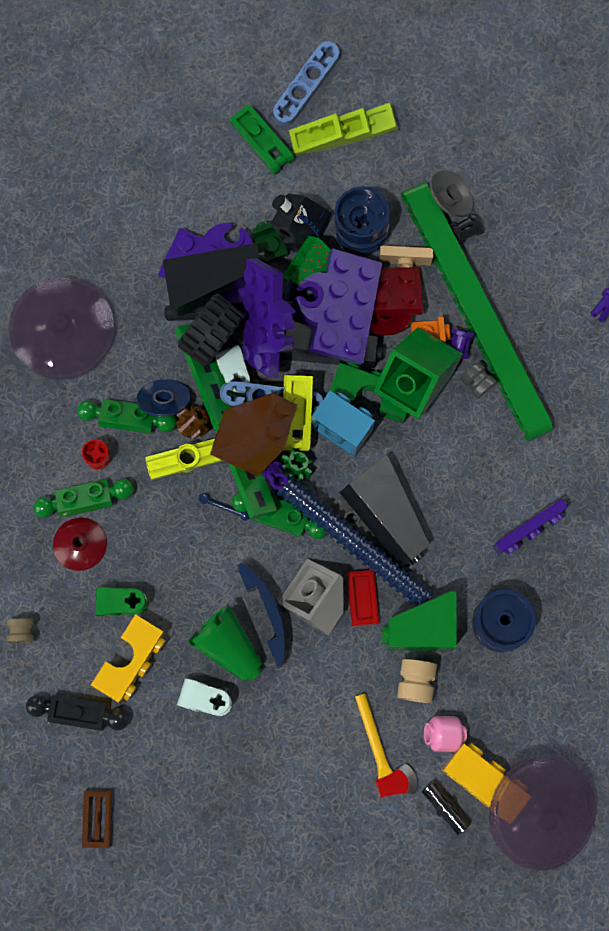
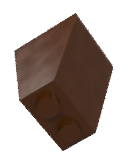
(254, 433)

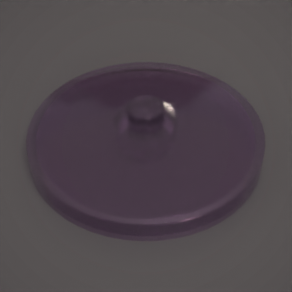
(61, 328)
(542, 813)

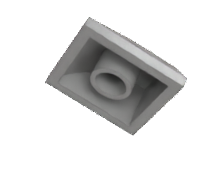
(315, 596)

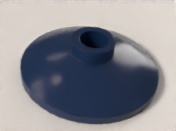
(163, 398)

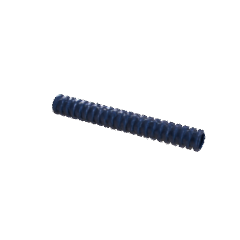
(355, 542)

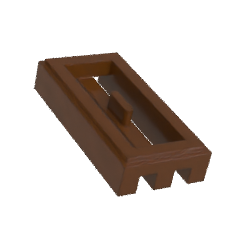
(108, 818)

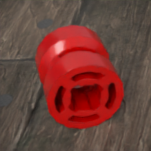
(94, 450)

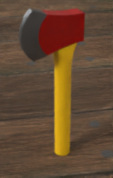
(388, 782)

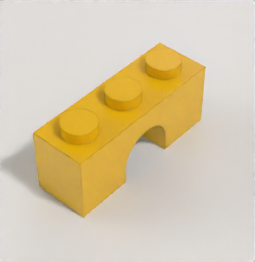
(119, 682)

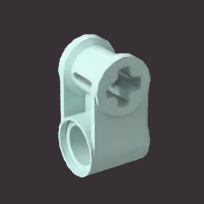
(233, 367)
(199, 698)

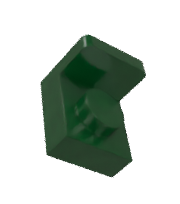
(269, 242)

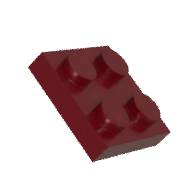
(398, 292)

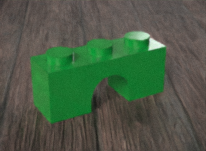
(352, 381)

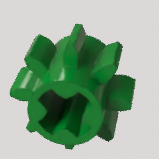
(296, 465)

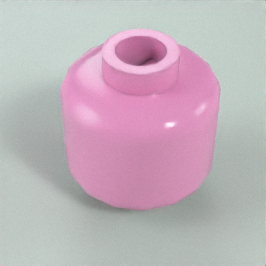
(445, 733)

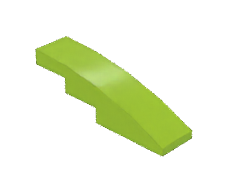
(343, 129)

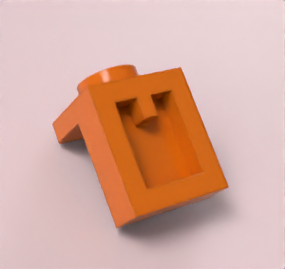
(434, 328)

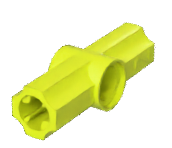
(169, 462)

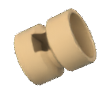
(417, 681)

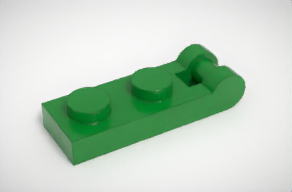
(261, 138)

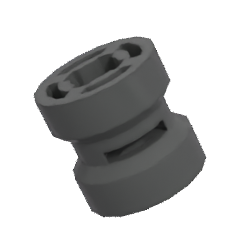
(478, 380)

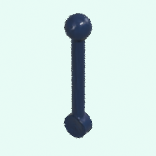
(204, 499)

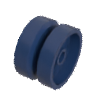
(518, 614)

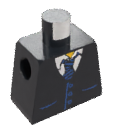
(297, 218)

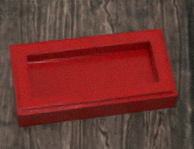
(362, 598)

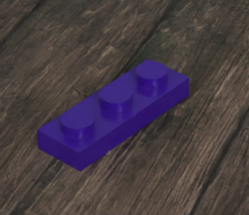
(531, 528)

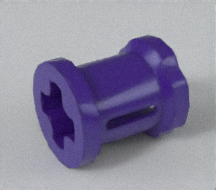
(461, 341)

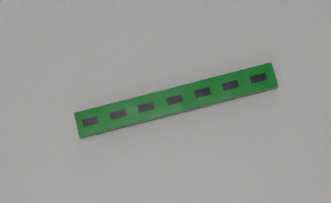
(209, 382)

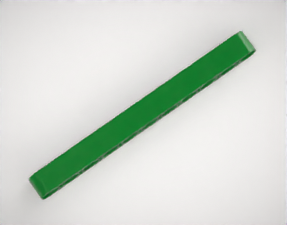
(478, 312)

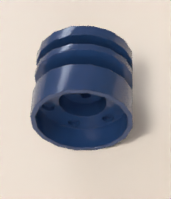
(359, 207)

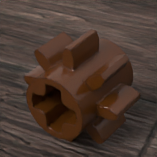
(193, 422)

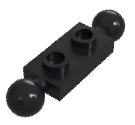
(77, 712)

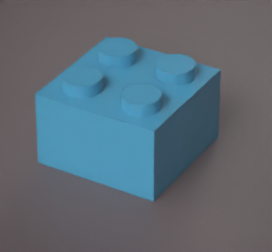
(342, 422)

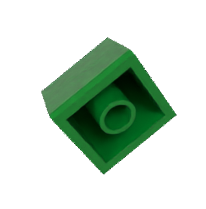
(417, 372)
(424, 628)

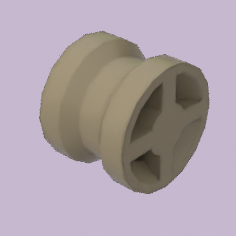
(19, 630)

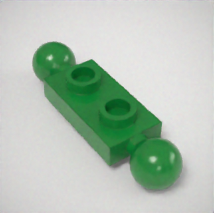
(124, 416)
(83, 498)
(284, 519)

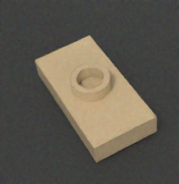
(406, 256)

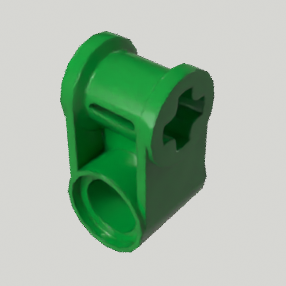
(115, 601)

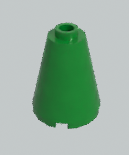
(227, 645)

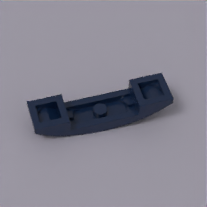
(253, 582)

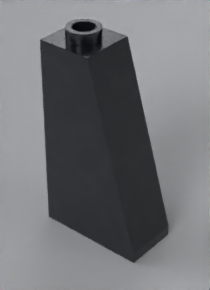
(199, 276)
(302, 341)
(387, 511)

